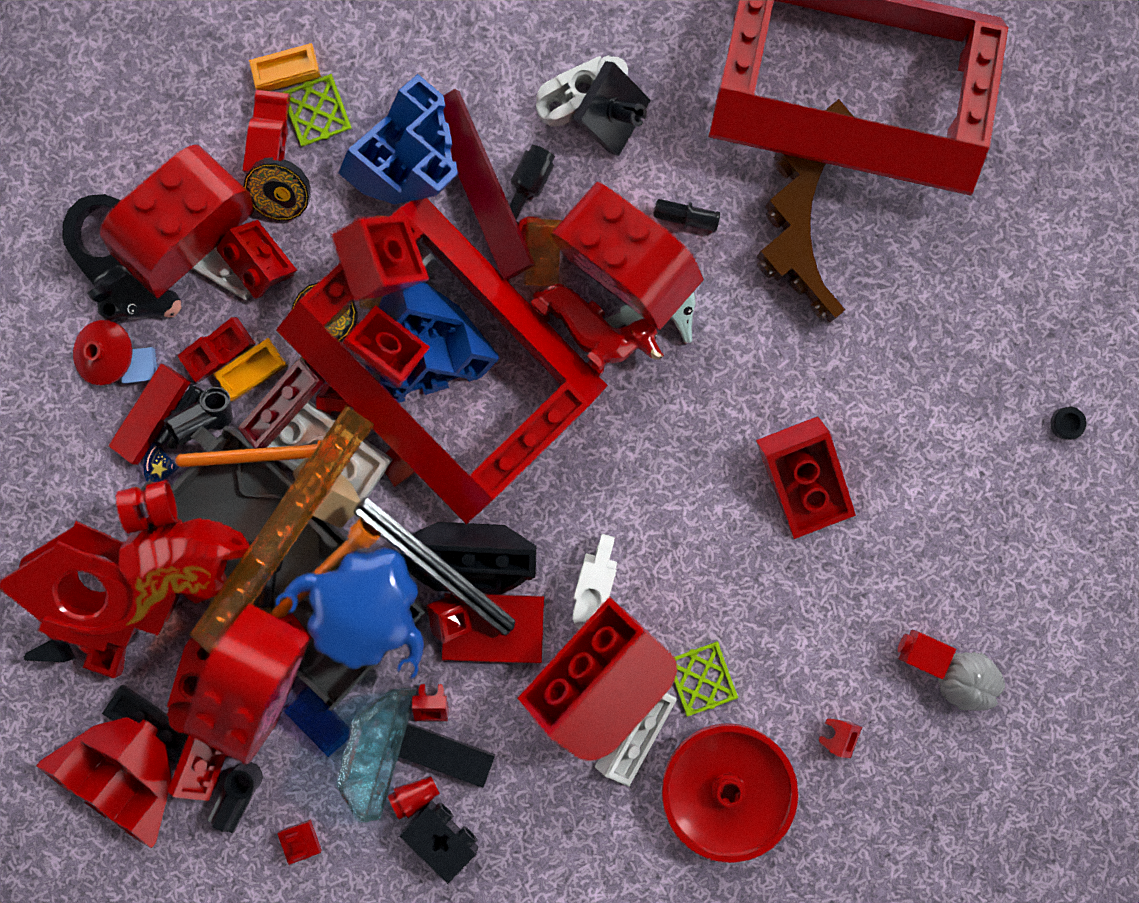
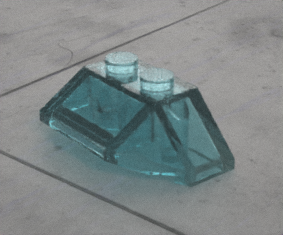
(373, 753)

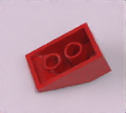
(806, 476)

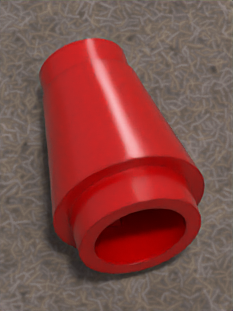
(412, 797)

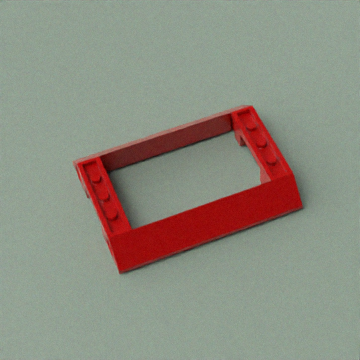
(858, 143)
(461, 492)

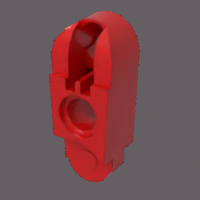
(181, 693)

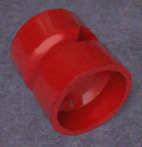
(159, 506)

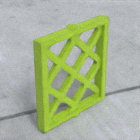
(325, 134)
(711, 704)

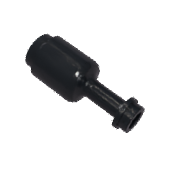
(530, 176)

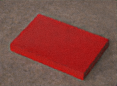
(486, 644)

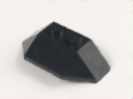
(484, 554)

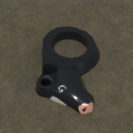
(116, 289)

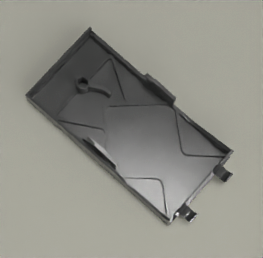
(245, 499)

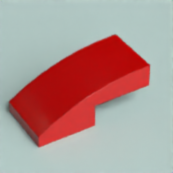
(216, 350)

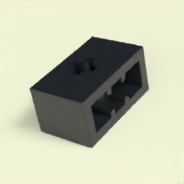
(447, 857)

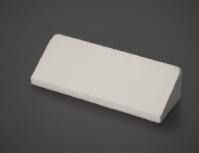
(618, 762)

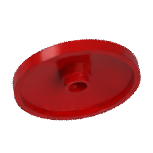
(729, 793)

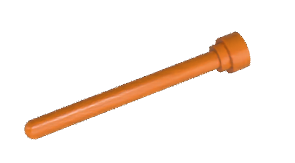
(246, 455)
(360, 537)

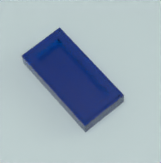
(317, 721)

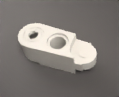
(564, 90)
(594, 581)

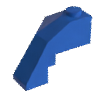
(406, 151)
(453, 339)

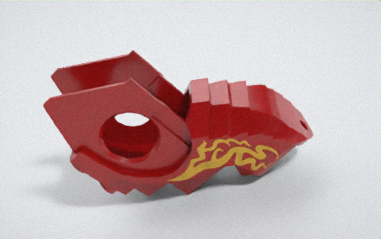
(138, 584)

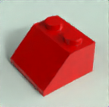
(379, 256)
(385, 346)

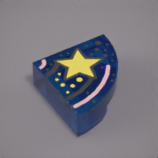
(158, 464)

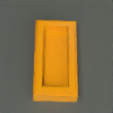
(285, 68)
(250, 369)

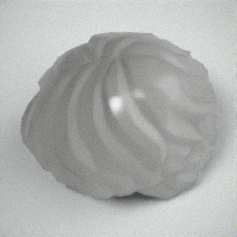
(972, 682)

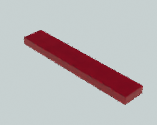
(485, 191)

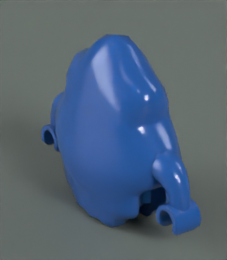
(362, 609)

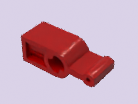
(267, 128)

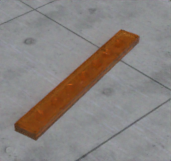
(282, 527)

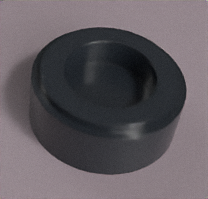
(1068, 423)

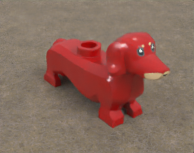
(592, 332)

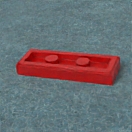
(148, 414)

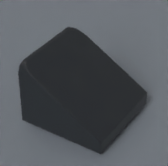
(51, 652)

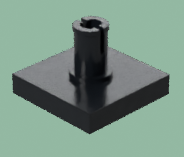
(612, 108)

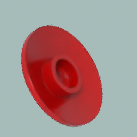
(112, 355)

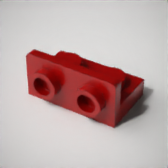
(255, 257)
(196, 771)

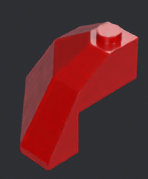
(118, 773)

